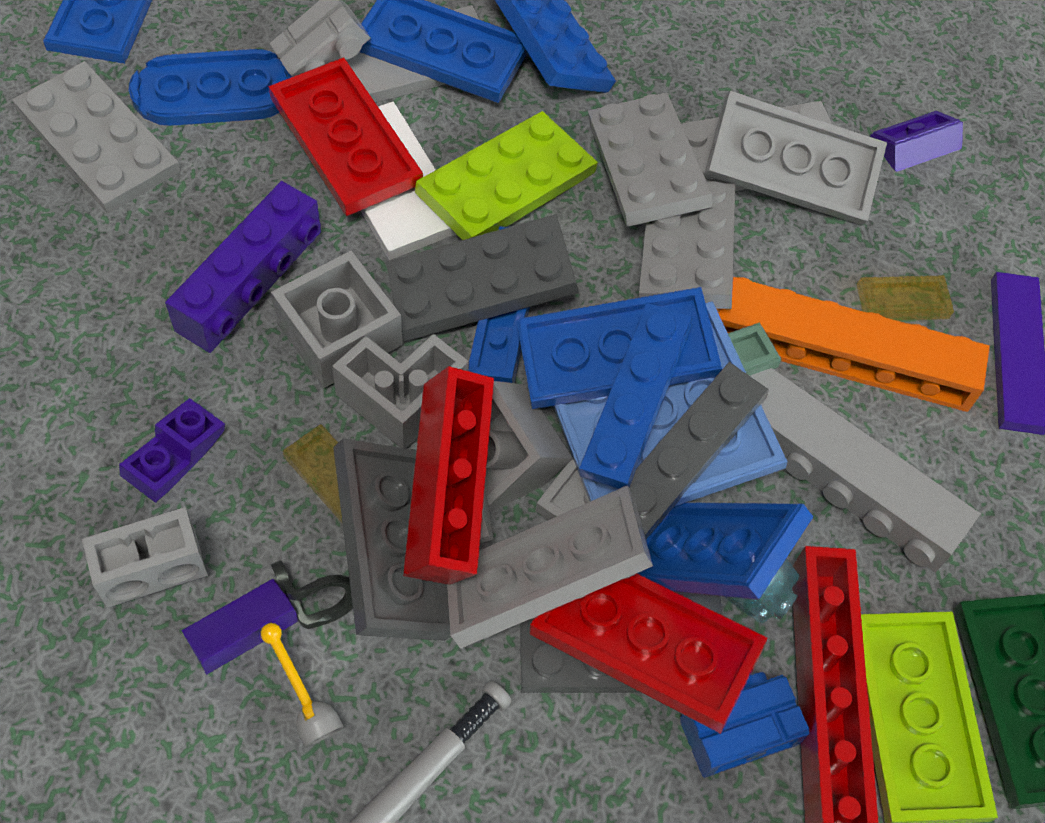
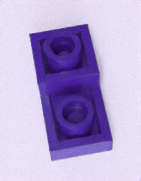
(177, 446)

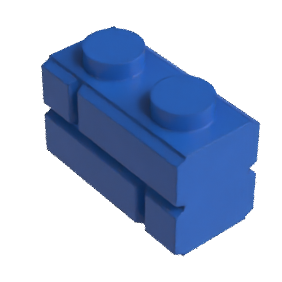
(759, 726)

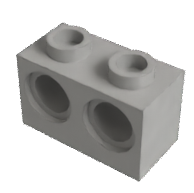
(144, 557)

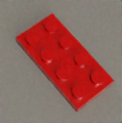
(345, 136)
(658, 646)

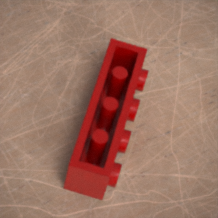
(449, 477)

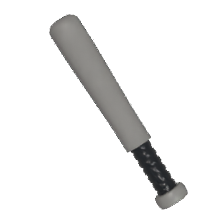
(426, 767)

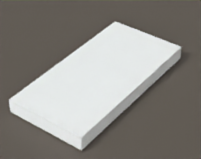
(405, 219)

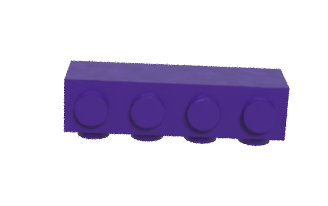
(244, 266)

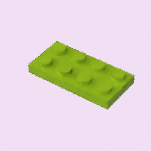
(506, 177)
(924, 721)

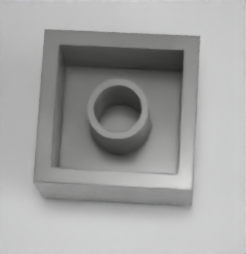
(333, 311)

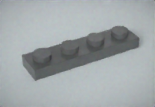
(694, 443)

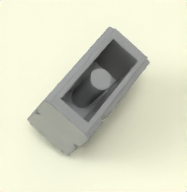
(320, 37)

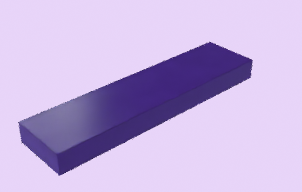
(1019, 352)

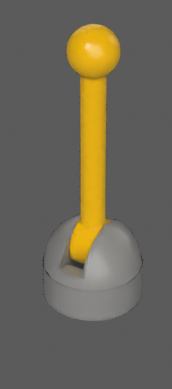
(316, 719)

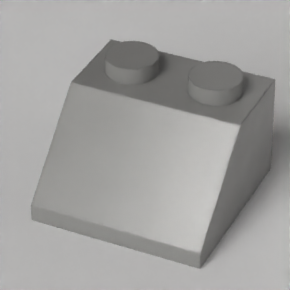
(521, 447)

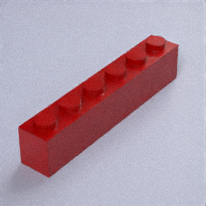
(833, 689)

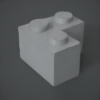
(391, 391)

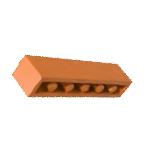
(862, 345)

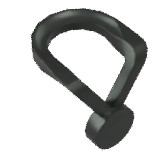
(322, 617)

